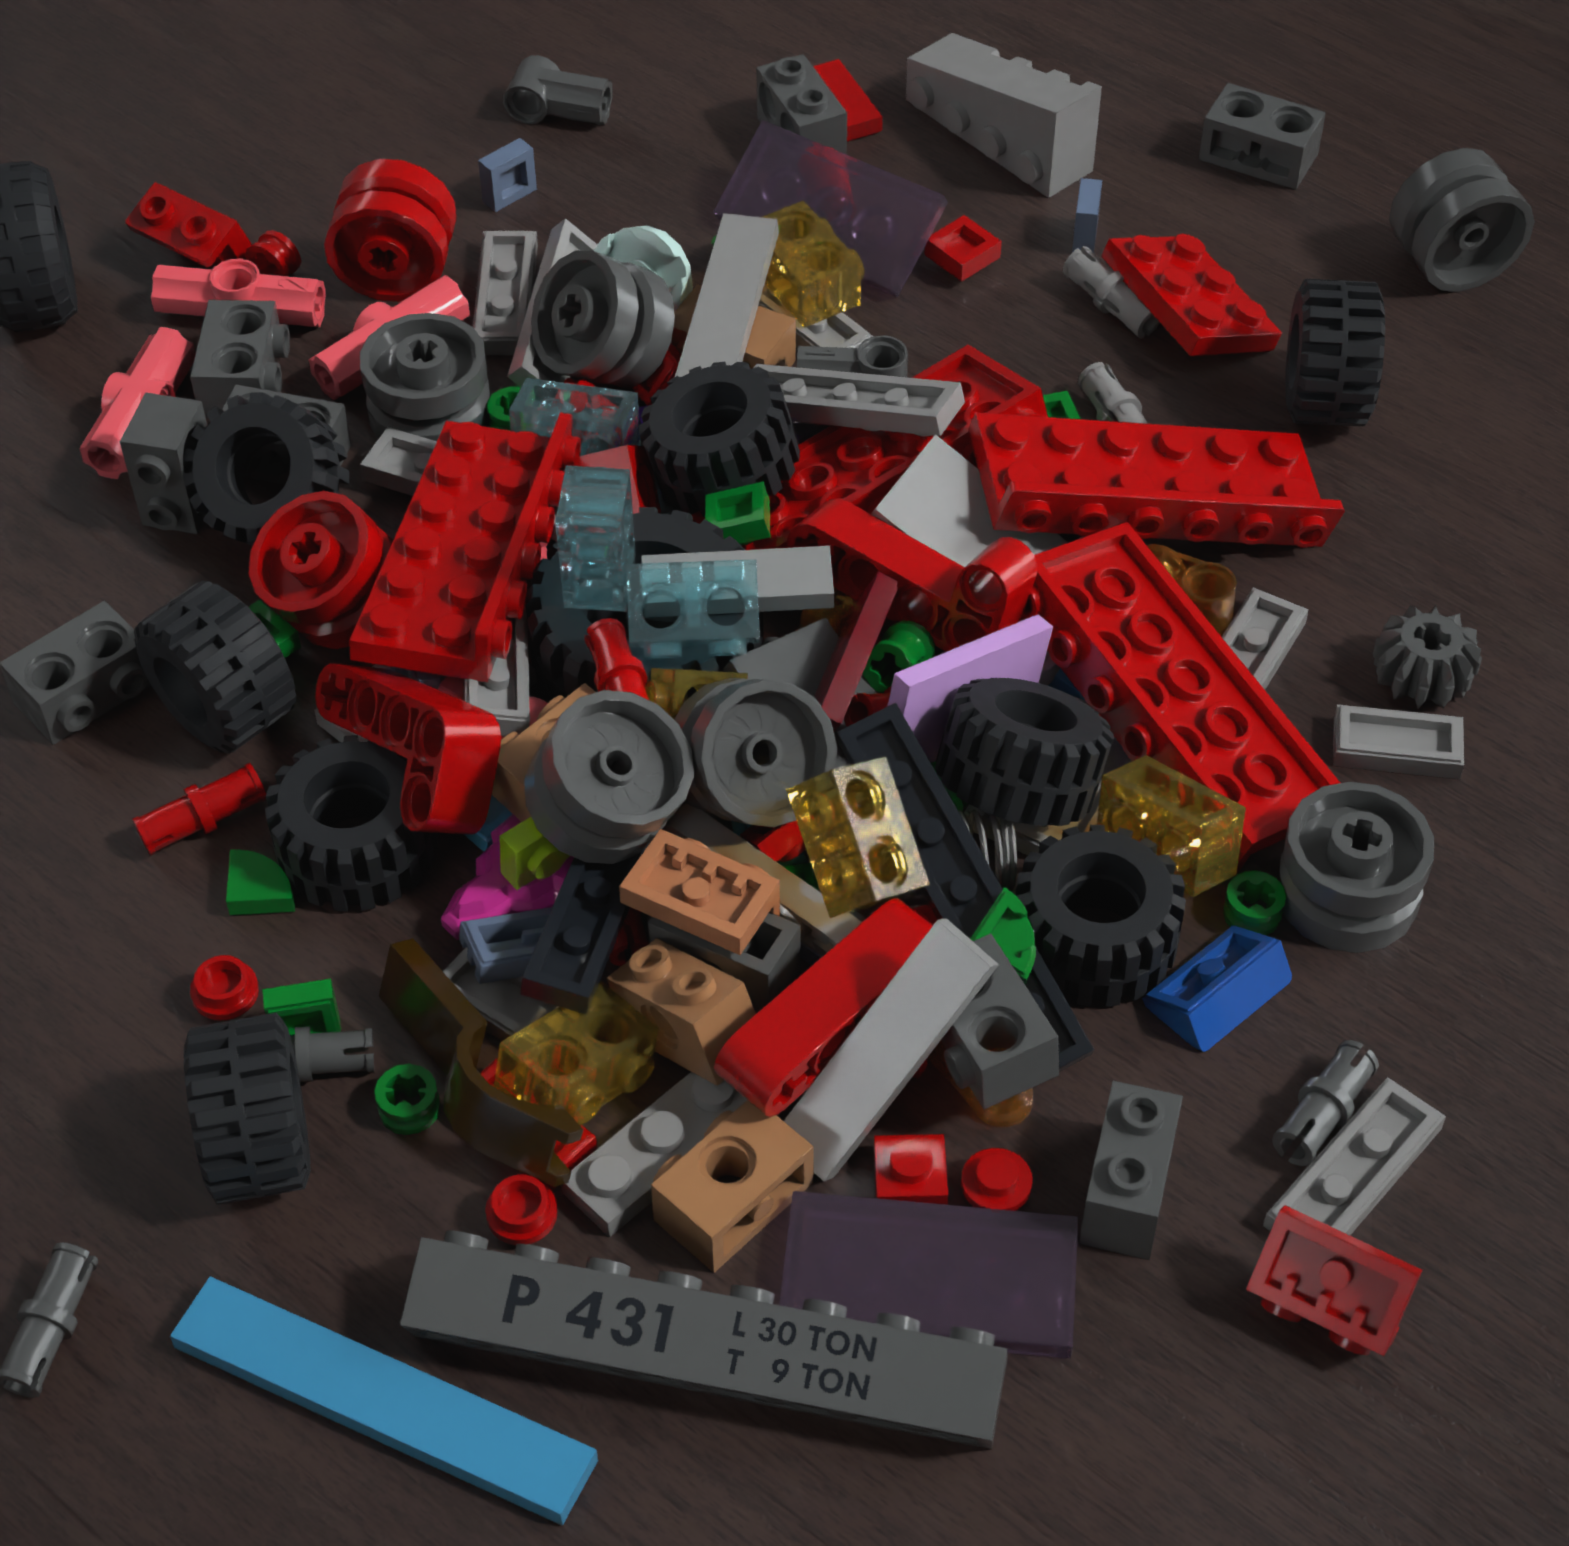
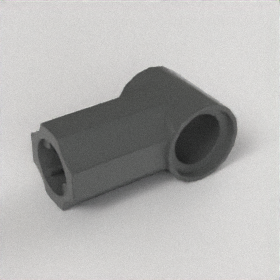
(544, 90)
(874, 356)

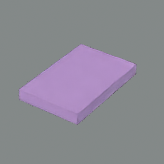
(929, 687)

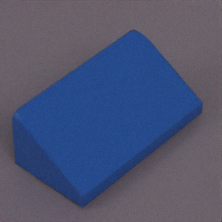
(1220, 986)

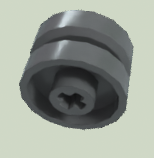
(1461, 219)
(602, 320)
(424, 373)
(753, 746)
(608, 776)
(1355, 866)

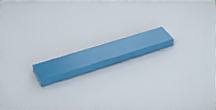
(386, 1400)

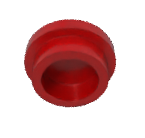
(224, 988)
(996, 1180)
(521, 1210)

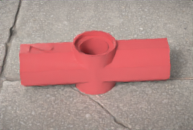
(189, 289)
(339, 364)
(155, 370)

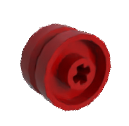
(390, 229)
(318, 565)

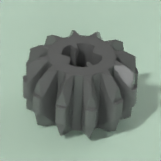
(1427, 656)

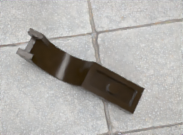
(453, 1035)

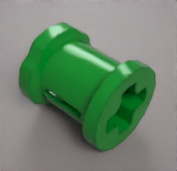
(900, 647)

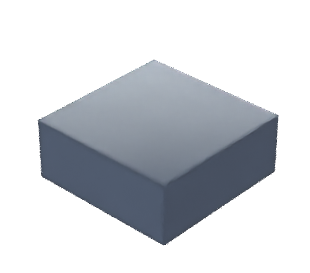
(507, 174)
(1087, 214)

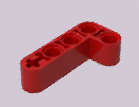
(933, 590)
(446, 742)
(806, 1024)

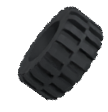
(558, 632)

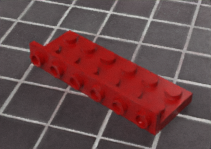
(867, 464)
(1153, 476)
(466, 551)
(1171, 680)

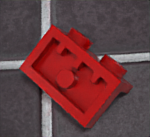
(187, 227)
(1333, 1282)

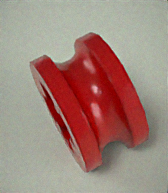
(274, 254)

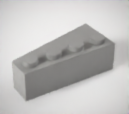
(1009, 111)

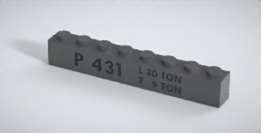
(707, 1340)

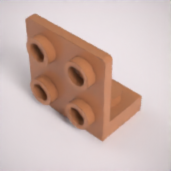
(701, 891)

